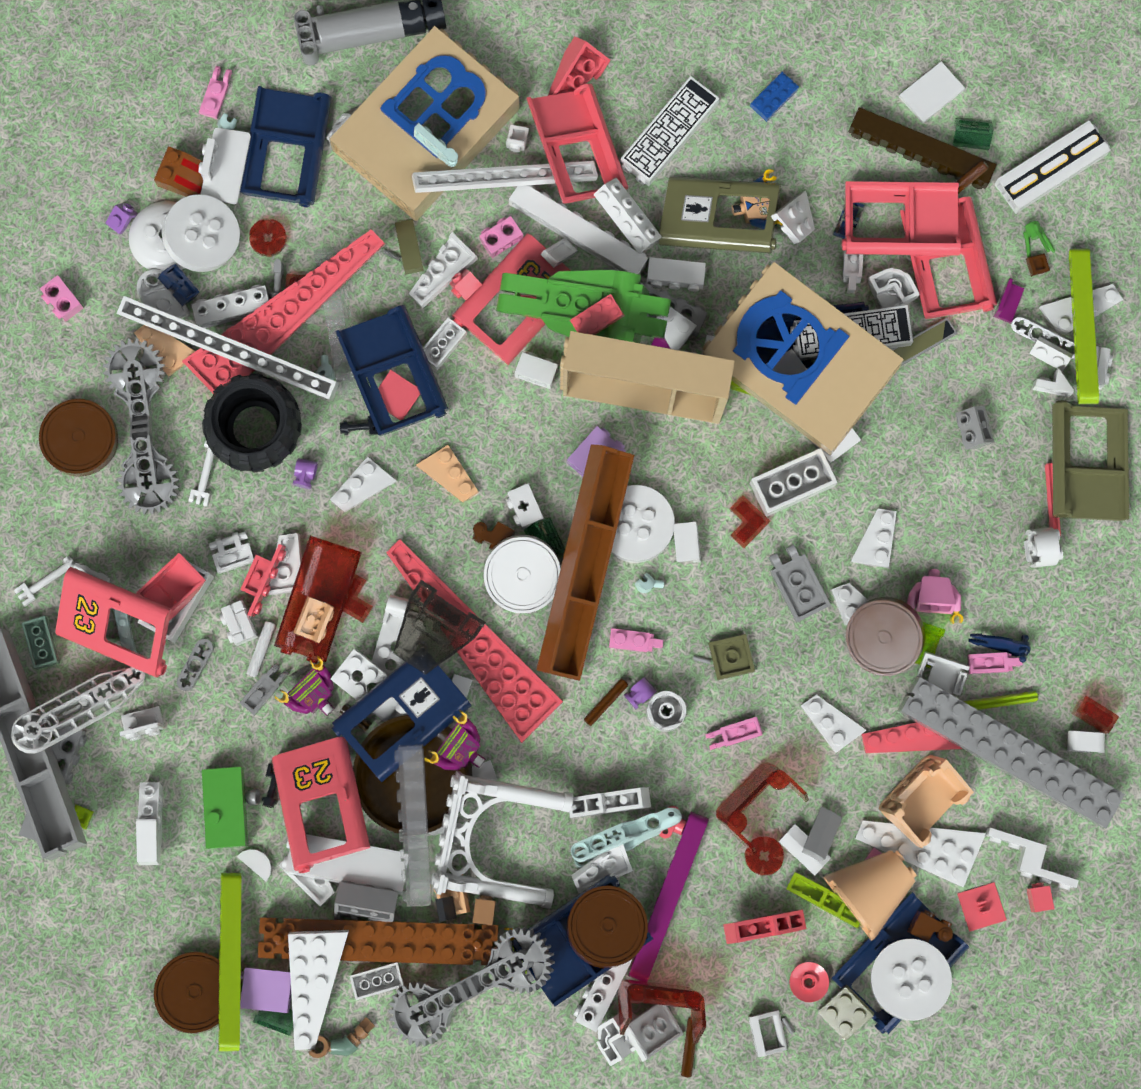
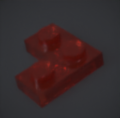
(752, 520)
(354, 606)

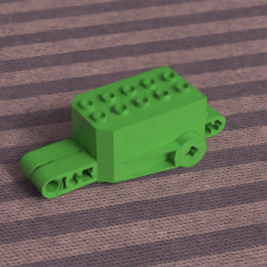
(575, 291)

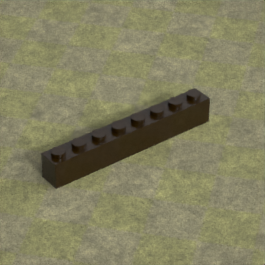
(918, 146)

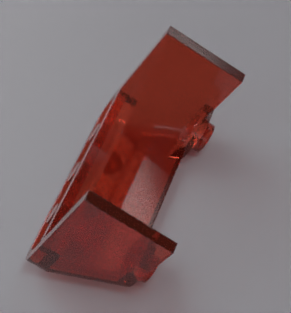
(731, 810)
(662, 994)

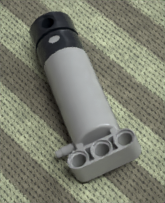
(365, 26)

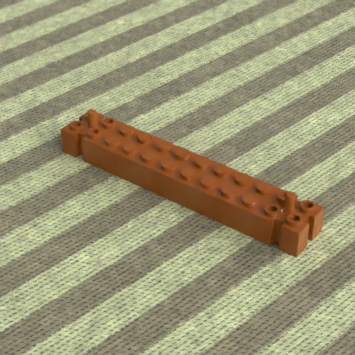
(388, 940)

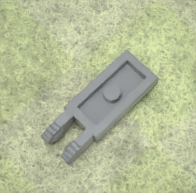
(263, 690)

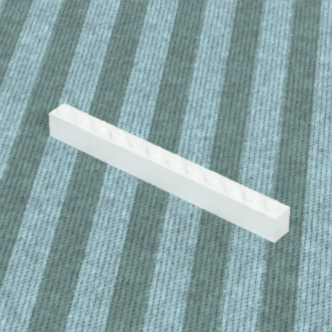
(228, 348)

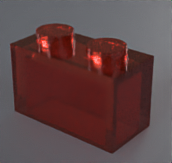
(1095, 714)

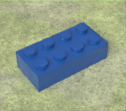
(774, 96)

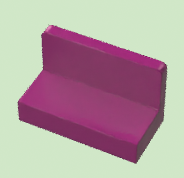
(1008, 302)

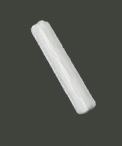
(260, 649)

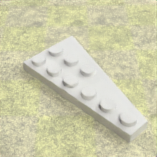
(313, 969)

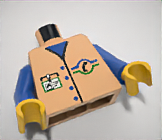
(755, 208)

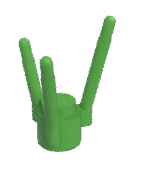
(1035, 231)

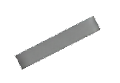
(207, 655)

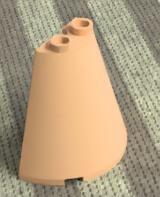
(873, 889)

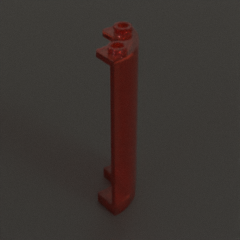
(327, 577)

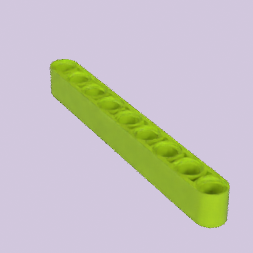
(1083, 326)
(230, 962)

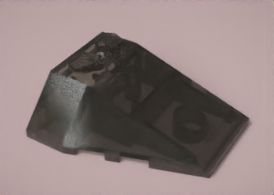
(433, 629)

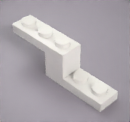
(1031, 859)

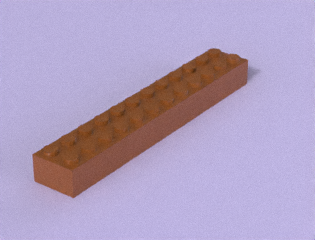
(585, 562)

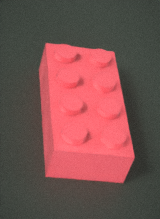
(598, 316)

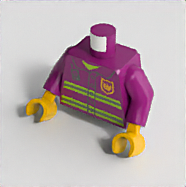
(311, 692)
(459, 747)

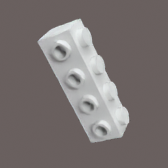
(627, 215)
(229, 307)
(600, 997)

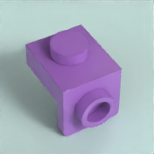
(120, 217)

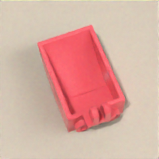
(173, 585)

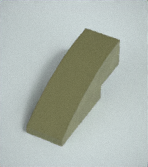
(409, 247)

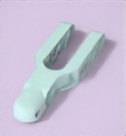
(628, 834)

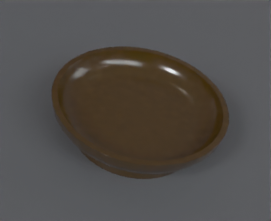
(380, 798)

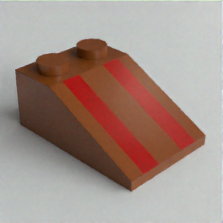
(179, 173)

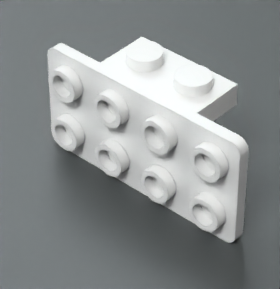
(224, 164)

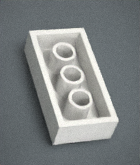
(443, 343)
(376, 981)

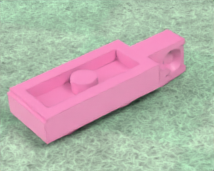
(633, 640)
(992, 663)

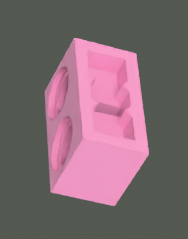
(504, 240)
(63, 297)

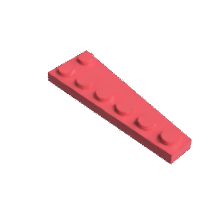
(905, 739)

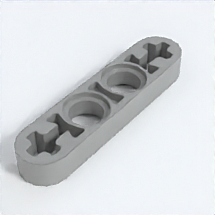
(1047, 332)

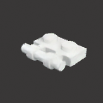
(234, 557)

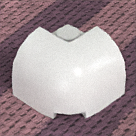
(611, 1043)

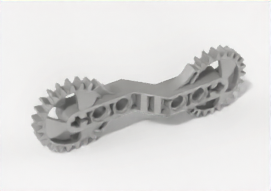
(141, 426)
(534, 954)

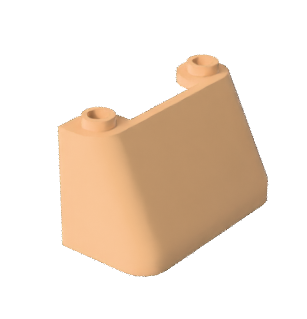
(924, 798)

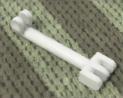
(200, 493)
(28, 592)

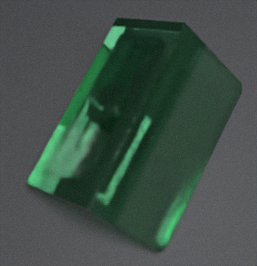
(972, 134)
(546, 531)
(276, 1021)

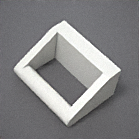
(757, 1036)

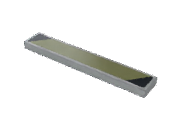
(926, 340)

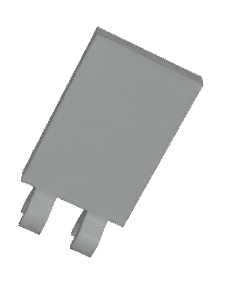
(798, 585)

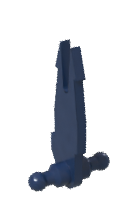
(1004, 644)

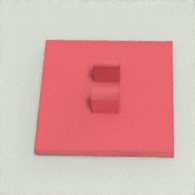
(398, 395)
(981, 907)

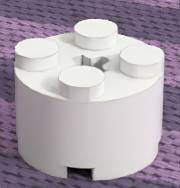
(1043, 547)
(670, 701)

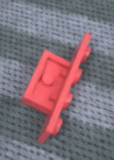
(260, 576)

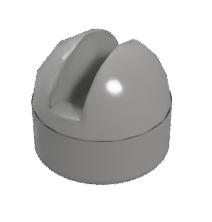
(253, 797)

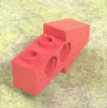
(764, 926)

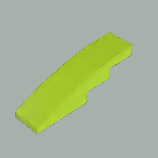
(822, 898)

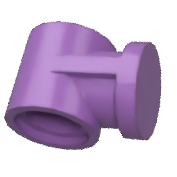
(305, 472)
(640, 693)

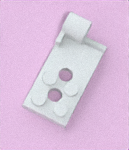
(389, 632)
(371, 673)

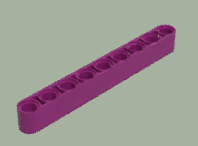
(669, 895)

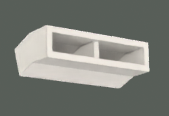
(794, 842)

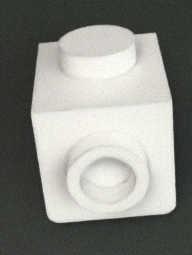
(517, 138)

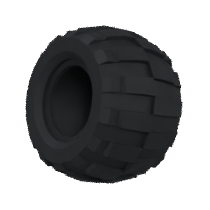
(235, 397)

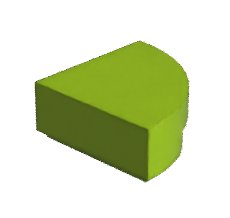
(84, 815)

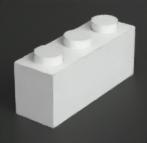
(676, 274)

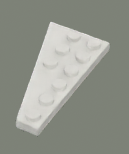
(946, 856)

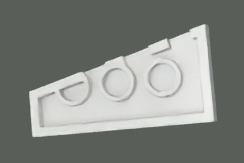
(452, 258)
(1060, 312)

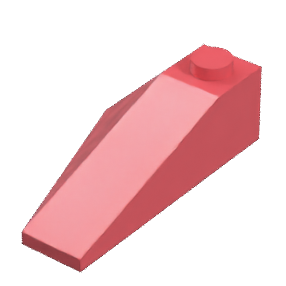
(578, 67)

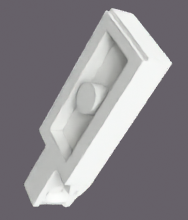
(852, 270)

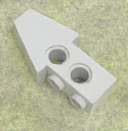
(610, 802)
(149, 823)

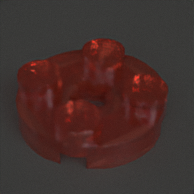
(267, 227)
(775, 856)

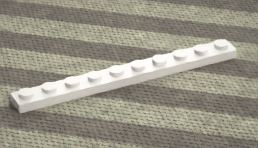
(499, 177)

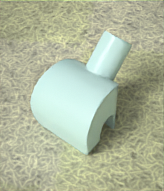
(223, 123)
(326, 368)
(645, 587)

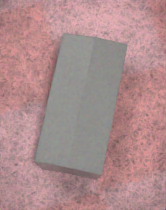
(822, 834)

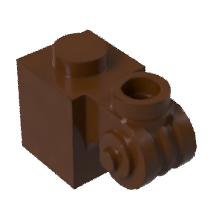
(492, 537)
(924, 925)

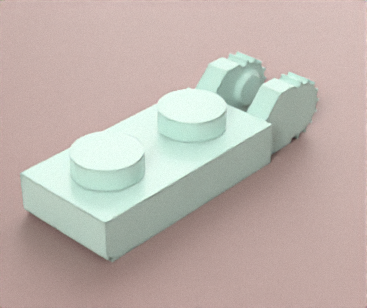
(435, 145)

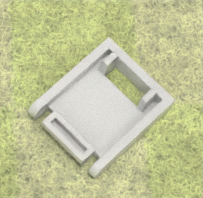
(944, 673)

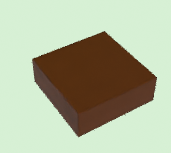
(1037, 264)

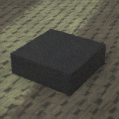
(446, 908)

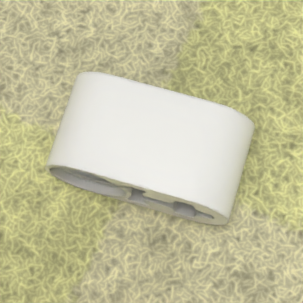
(1086, 741)

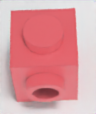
(464, 284)
(1040, 897)

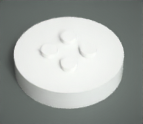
(200, 233)
(643, 525)
(522, 573)
(911, 979)

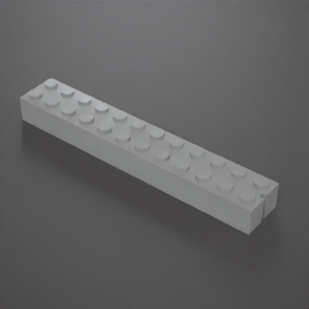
(1011, 752)
(35, 774)

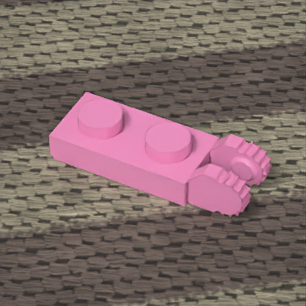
(215, 94)
(736, 733)

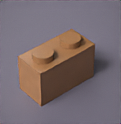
(484, 910)

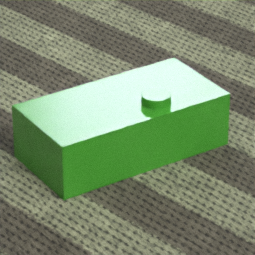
(224, 807)

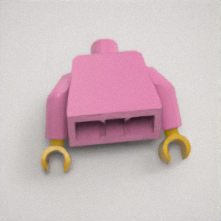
(936, 595)

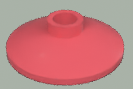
(819, 984)

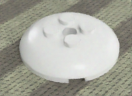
(146, 238)

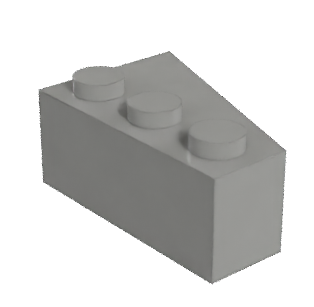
(365, 901)

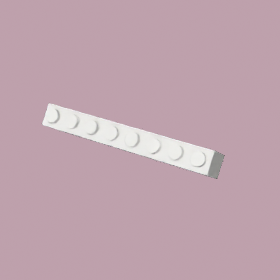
(577, 230)

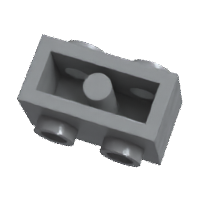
(974, 427)

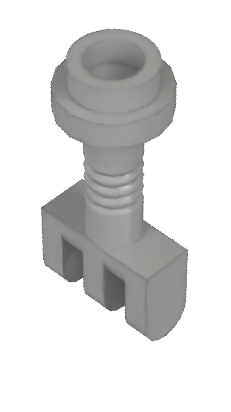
(278, 271)

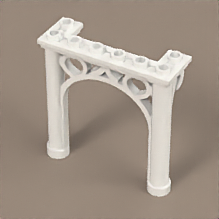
(484, 885)

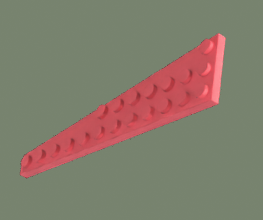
(285, 313)
(503, 676)

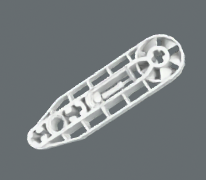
(87, 701)

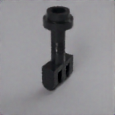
(345, 427)
(269, 801)

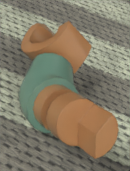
(346, 1045)

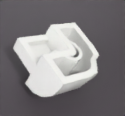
(893, 288)

